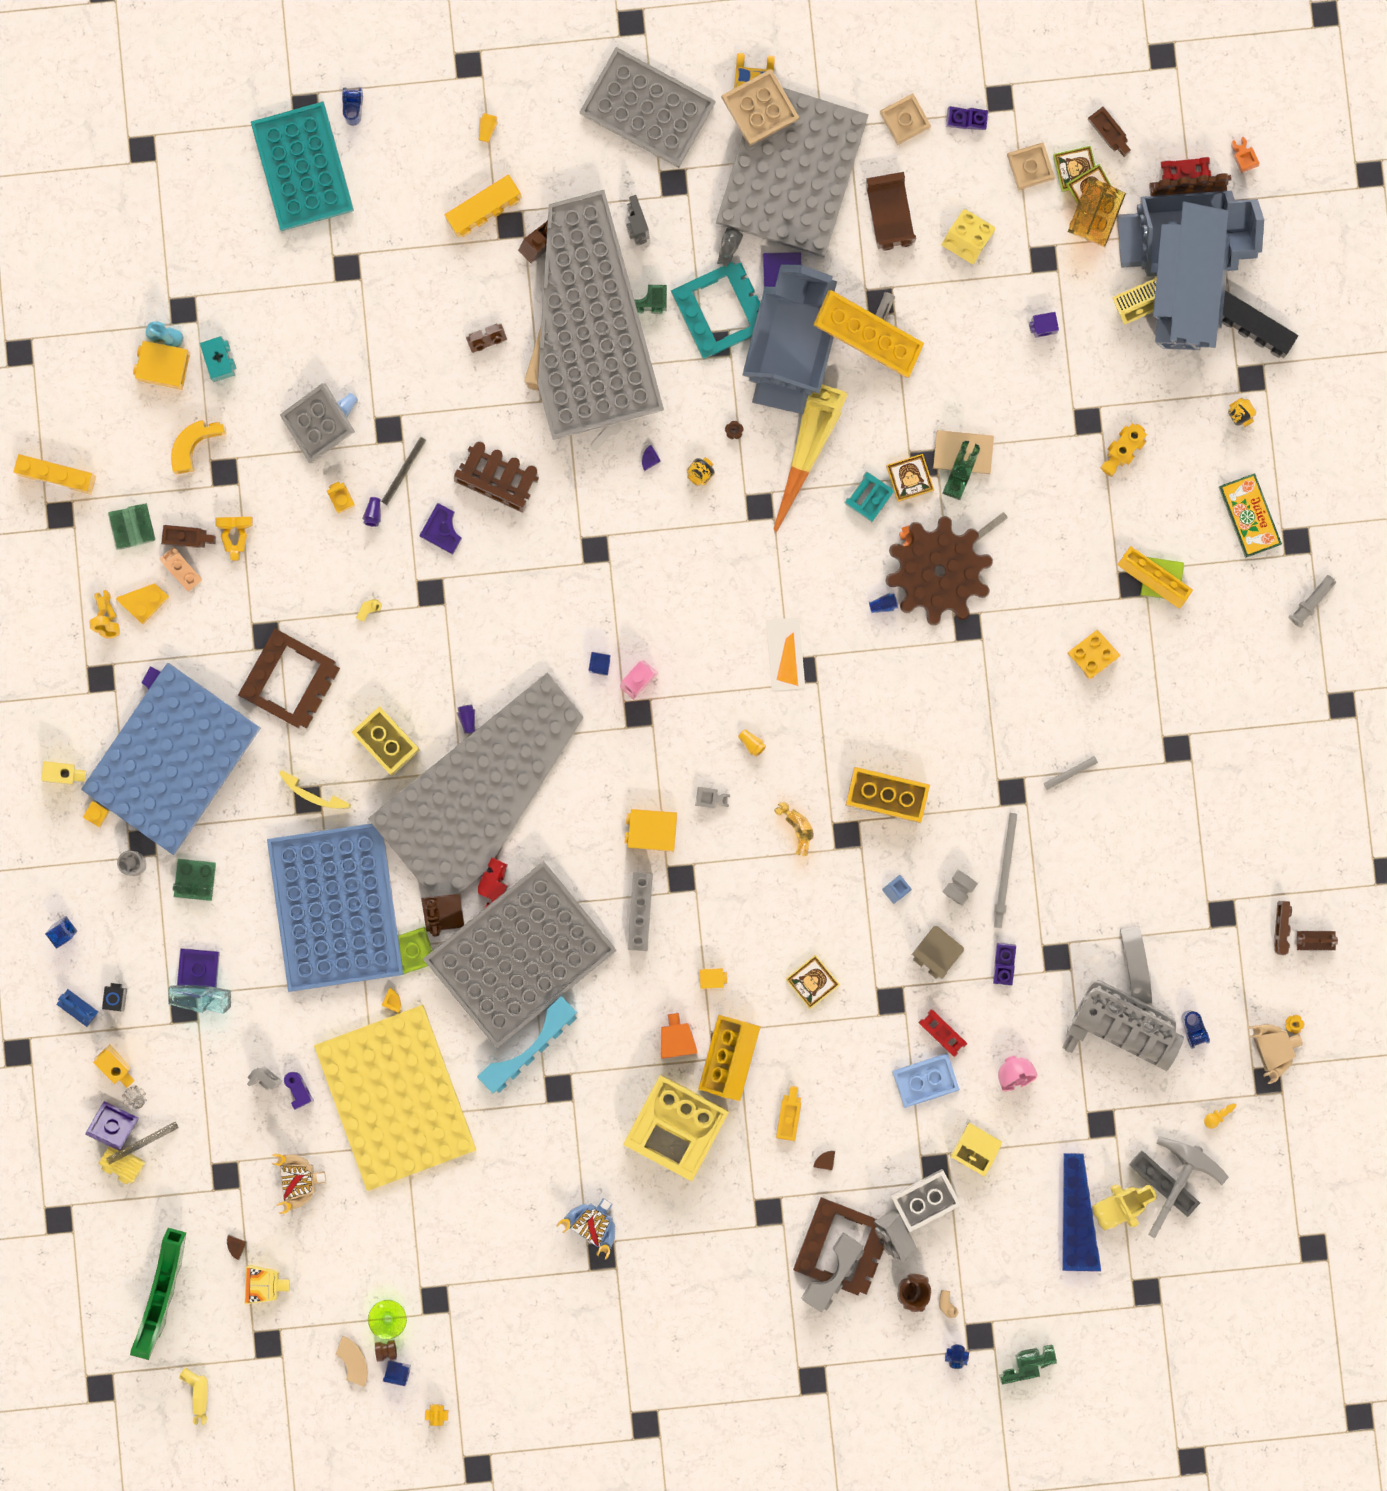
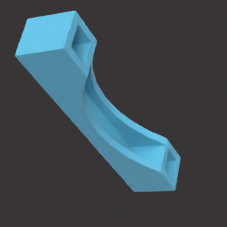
(556, 1017)

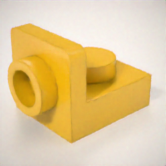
(340, 497)

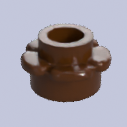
(734, 425)

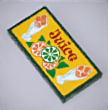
(1250, 515)

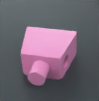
(638, 679)

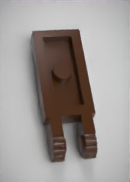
(1282, 928)

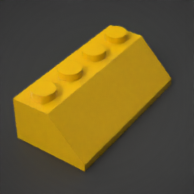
(729, 1058)

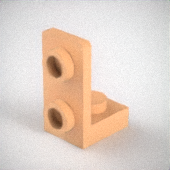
(180, 569)

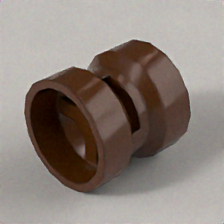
(384, 1350)

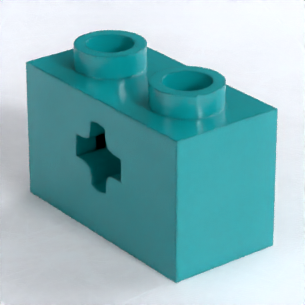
(210, 350)

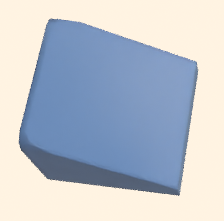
(896, 889)

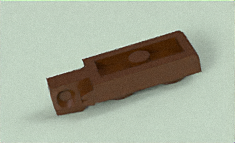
(1109, 131)
(186, 536)

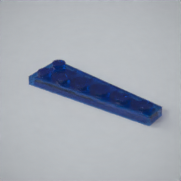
(1078, 1229)

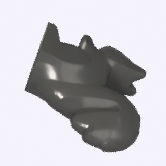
(729, 245)

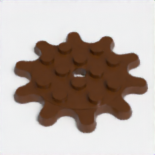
(918, 576)

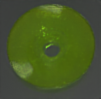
(377, 1321)

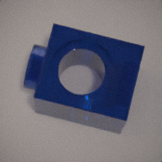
(61, 932)

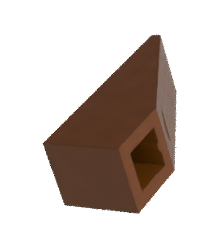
(535, 243)

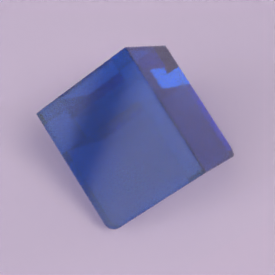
(599, 663)
(397, 1373)

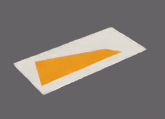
(785, 654)

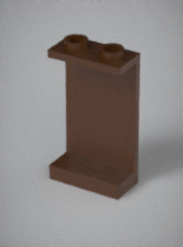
(890, 211)

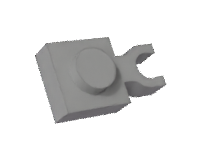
(708, 798)

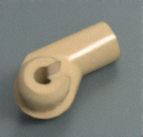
(945, 1305)

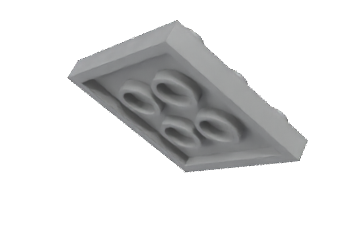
(317, 423)

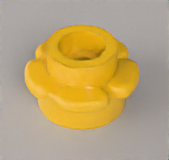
(1294, 1029)

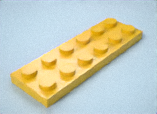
(868, 334)

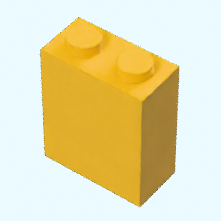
(161, 365)
(651, 830)

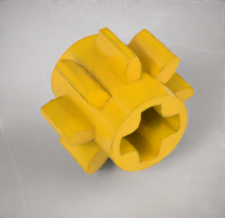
(436, 1415)

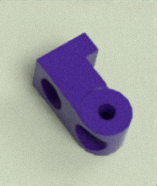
(298, 1088)

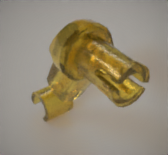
(801, 825)

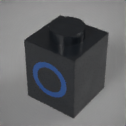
(114, 997)

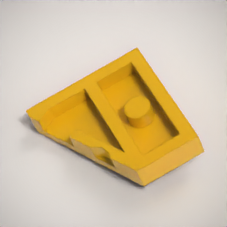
(143, 601)

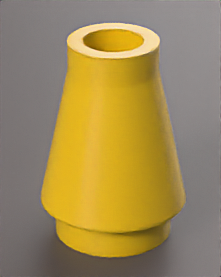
(487, 126)
(752, 743)

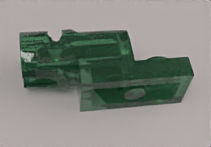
(960, 472)
(1028, 1364)

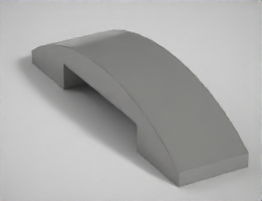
(1137, 964)

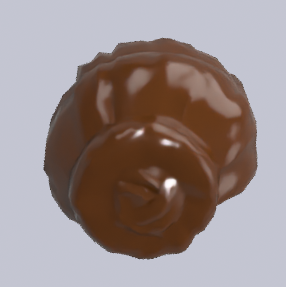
(914, 1292)

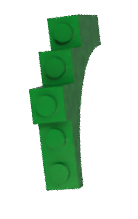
(161, 1293)

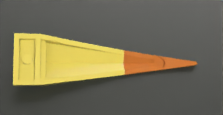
(817, 423)

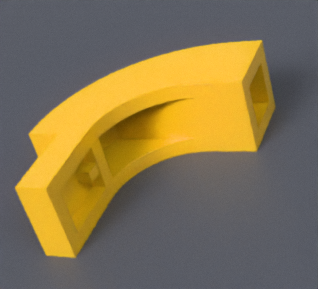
(186, 442)

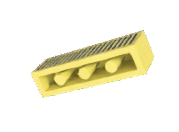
(1136, 301)

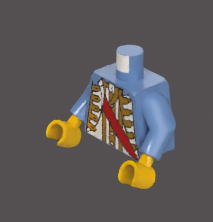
(592, 1224)

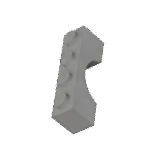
(820, 1293)

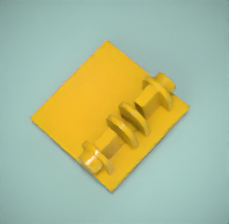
(1093, 654)

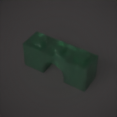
(654, 300)

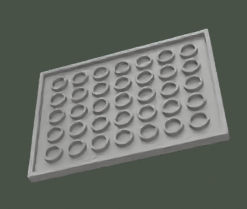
(795, 178)
(519, 954)

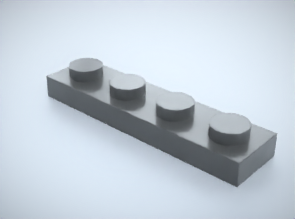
(1163, 1182)

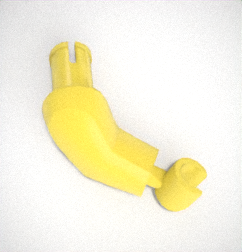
(200, 1393)

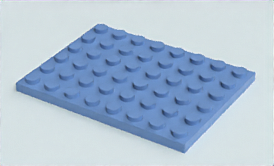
(171, 758)
(335, 907)

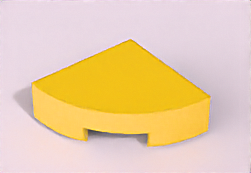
(392, 1001)

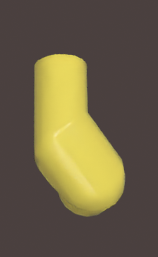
(368, 607)

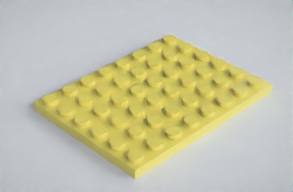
(395, 1097)

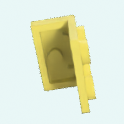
(968, 236)

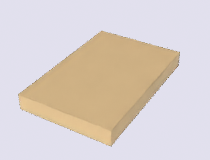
(948, 446)

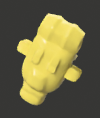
(1123, 1206)

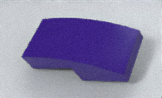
(967, 118)
(1004, 964)

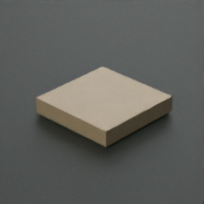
(905, 119)
(1030, 166)

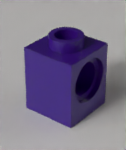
(1044, 324)

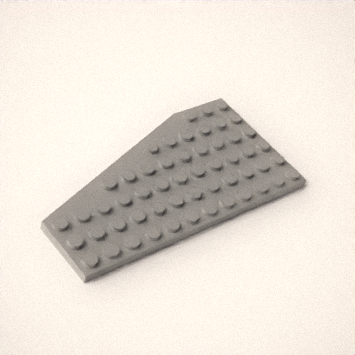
(591, 335)
(474, 795)

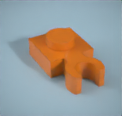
(1245, 158)

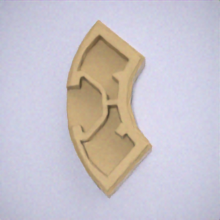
(354, 1361)

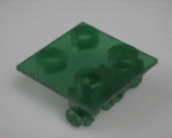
(194, 879)

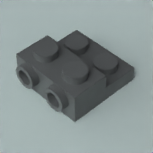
(637, 225)

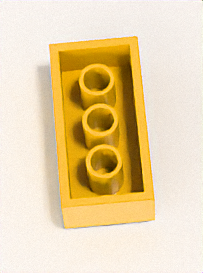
(887, 795)

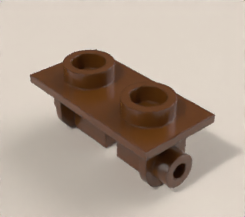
(494, 335)
(1316, 940)

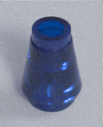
(884, 603)

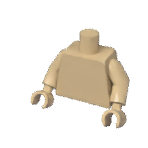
(1275, 1049)

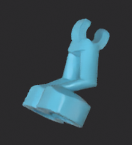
(157, 331)

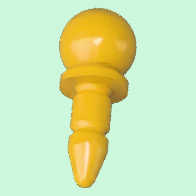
(1212, 1120)

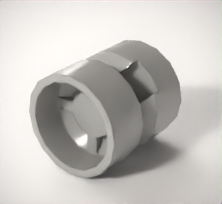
(131, 863)
(960, 887)

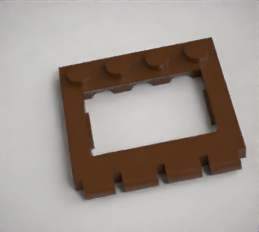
(264, 667)
(816, 1238)

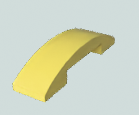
(334, 803)

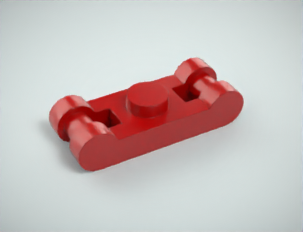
(1185, 168)
(943, 1033)

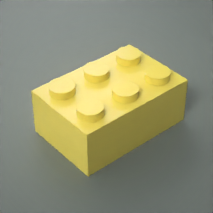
(385, 741)

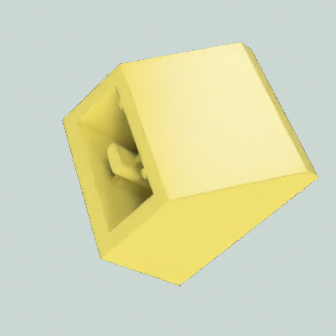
(976, 1149)

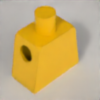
(108, 1060)

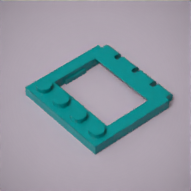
(695, 319)

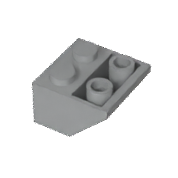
(895, 1236)

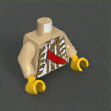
(297, 1180)

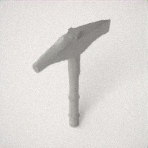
(1193, 1159)

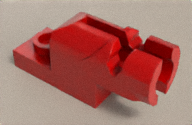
(490, 883)

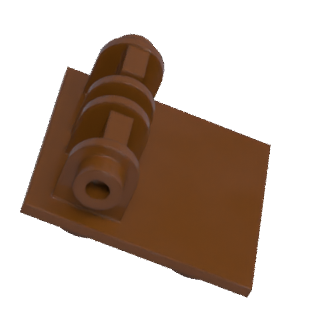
(442, 913)

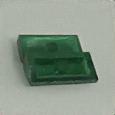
(131, 526)

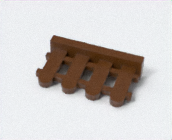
(1194, 185)
(486, 477)

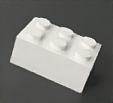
(925, 1200)

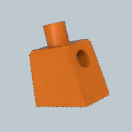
(676, 1038)

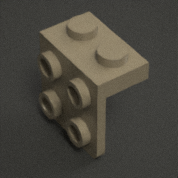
(937, 952)

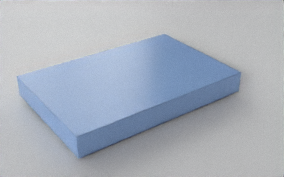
(925, 1080)

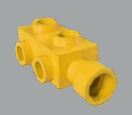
(1128, 444)

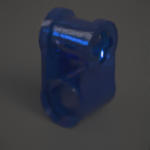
(352, 102)
(1195, 1030)

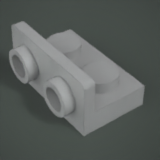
(266, 1077)

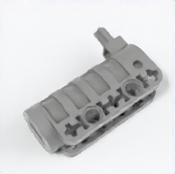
(1125, 1025)

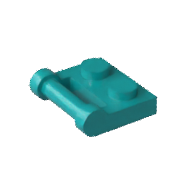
(874, 501)

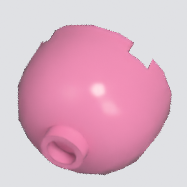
(1016, 1072)

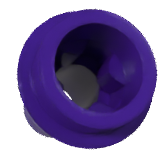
(372, 514)
(467, 718)

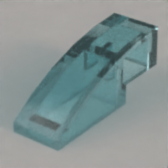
(200, 998)

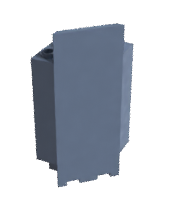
(1142, 231)
(1191, 278)
(785, 349)

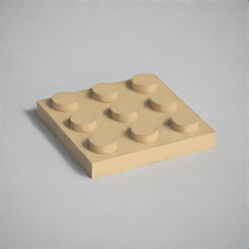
(760, 107)

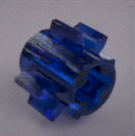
(957, 1356)

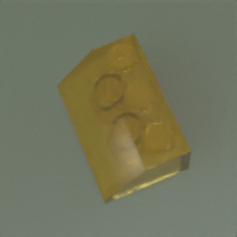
(1096, 212)

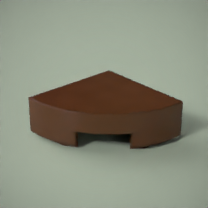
(825, 1160)
(235, 1246)

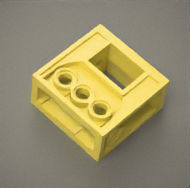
(682, 1125)

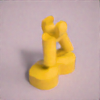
(229, 523)
(101, 623)

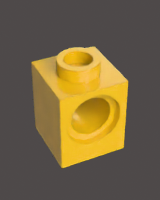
(712, 978)

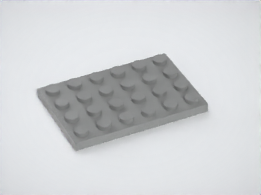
(647, 107)

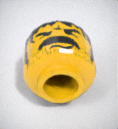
(1242, 412)
(700, 471)

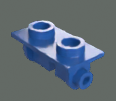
(77, 1007)

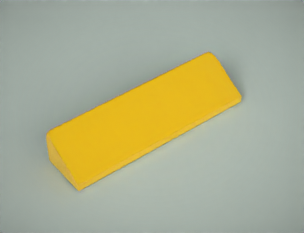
(1155, 577)

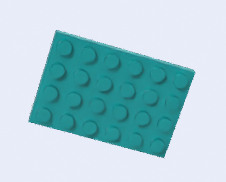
(302, 166)

